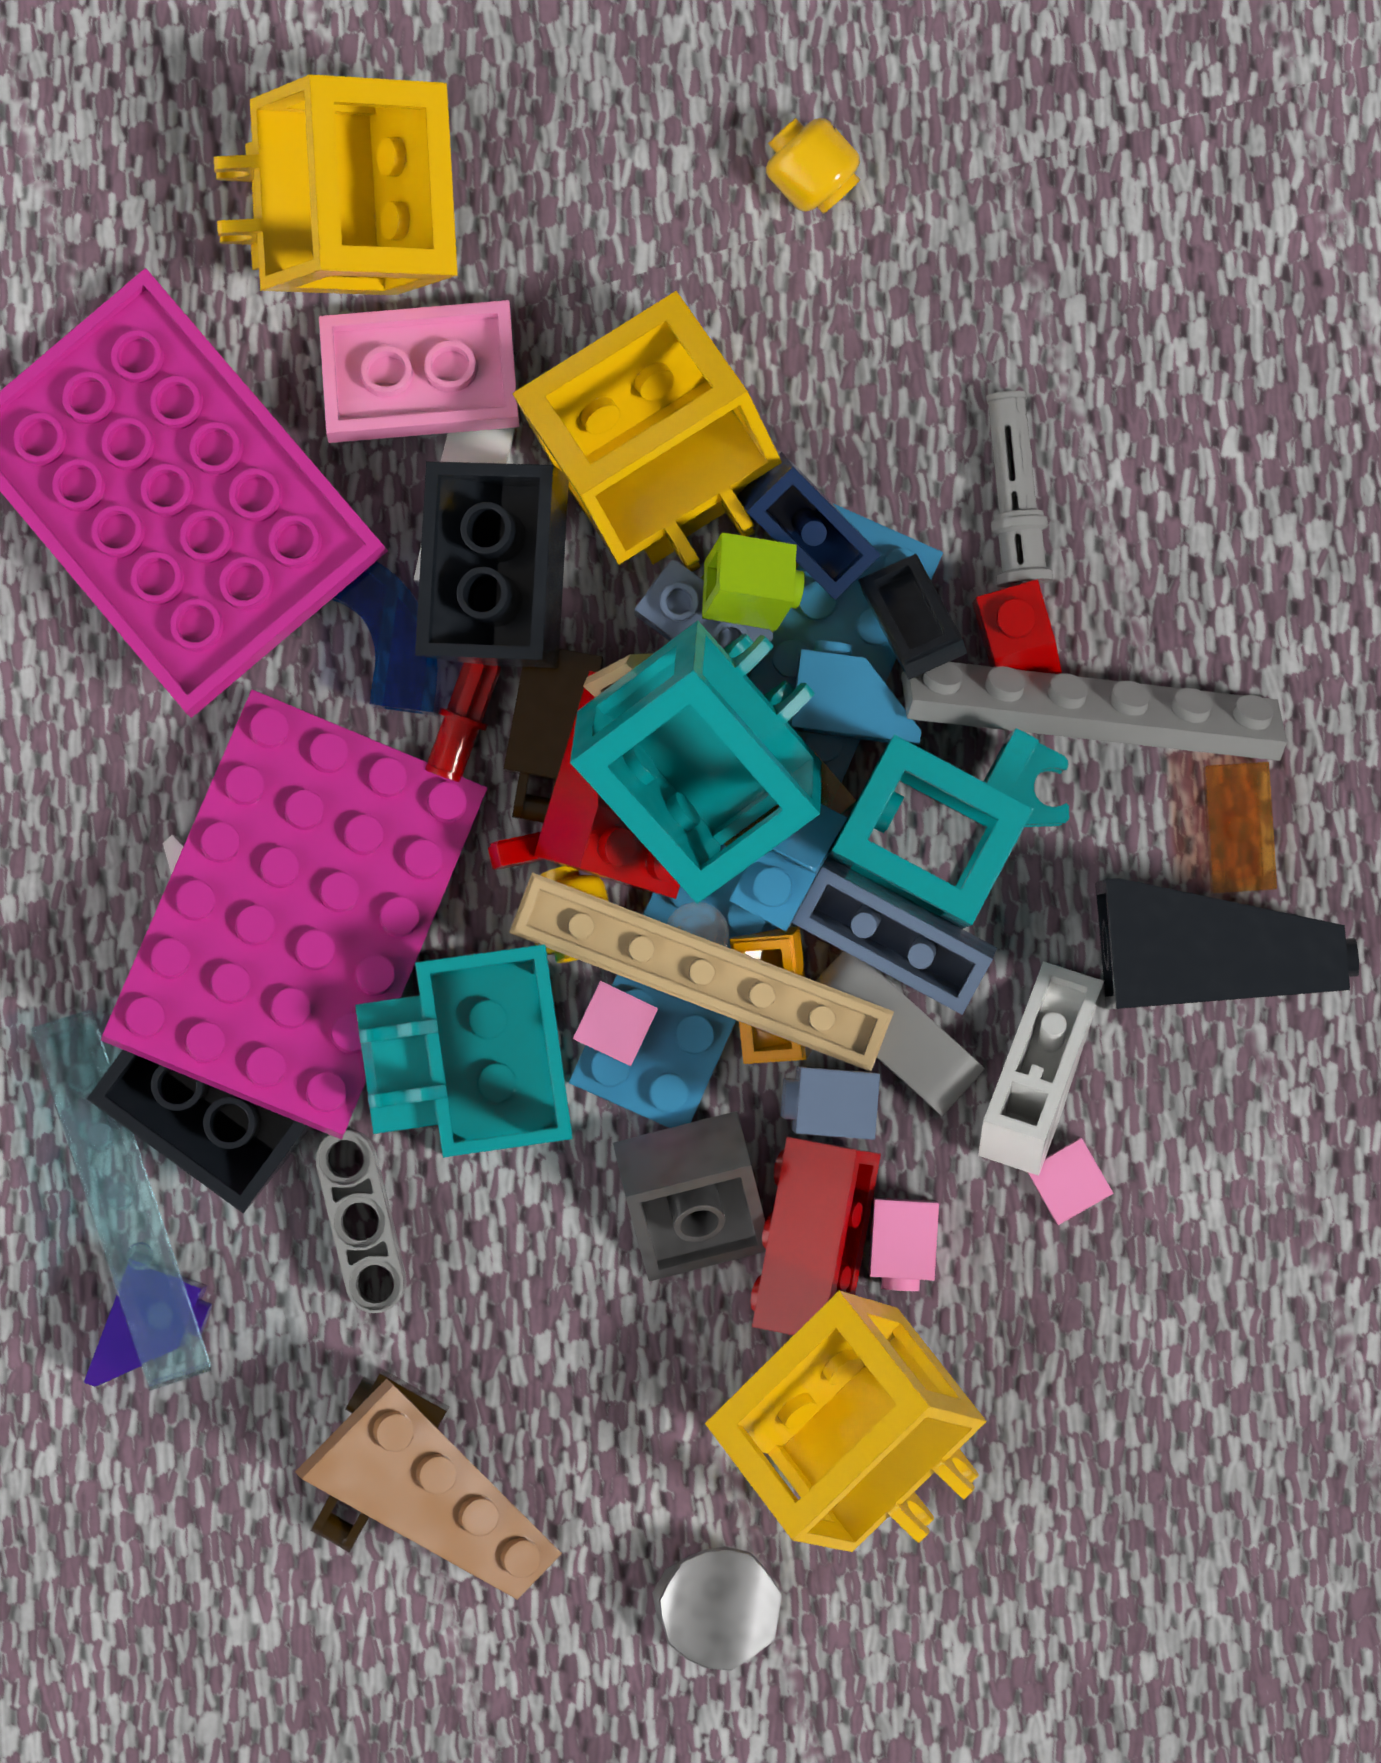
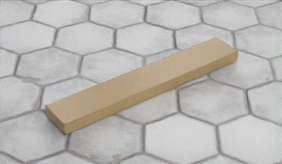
(701, 972)

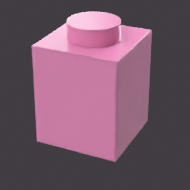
(903, 1242)

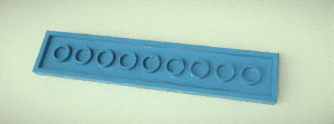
(684, 1037)

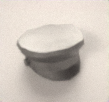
(718, 1607)

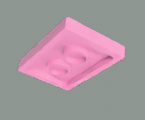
(418, 371)

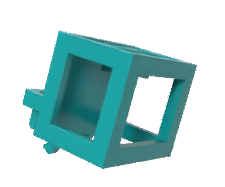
(700, 755)
(1000, 803)
(469, 1054)

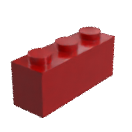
(814, 1231)

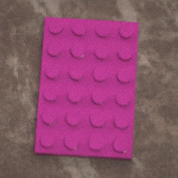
(174, 494)
(290, 910)

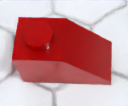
(1017, 629)

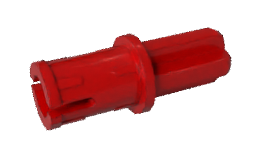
(462, 720)

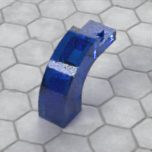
(390, 612)

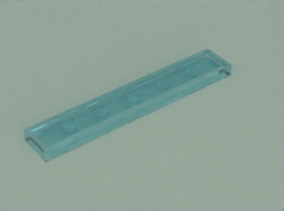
(121, 1205)

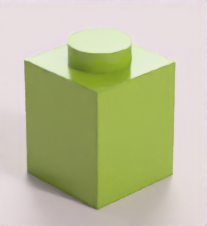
(751, 581)

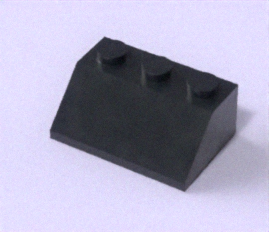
(492, 563)
(200, 1128)

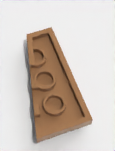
(420, 1485)

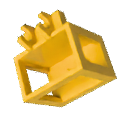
(347, 186)
(651, 433)
(853, 1423)

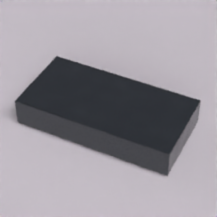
(912, 616)

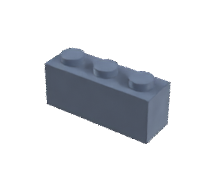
(895, 935)
(831, 1102)

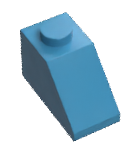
(849, 698)

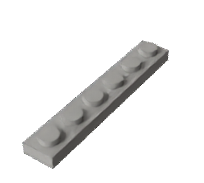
(1097, 709)

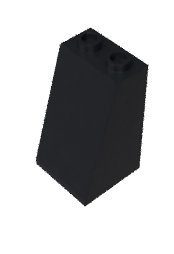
(1198, 948)

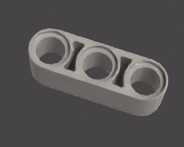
(913, 1044)
(353, 1252)

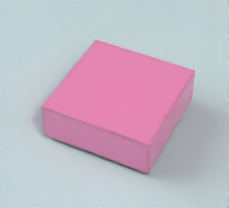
(615, 1023)
(1070, 1181)

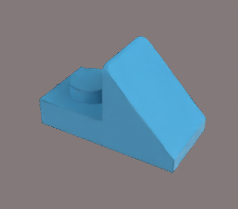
(782, 877)

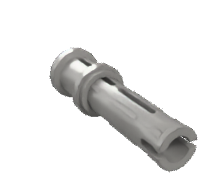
(1011, 525)

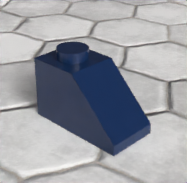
(801, 515)

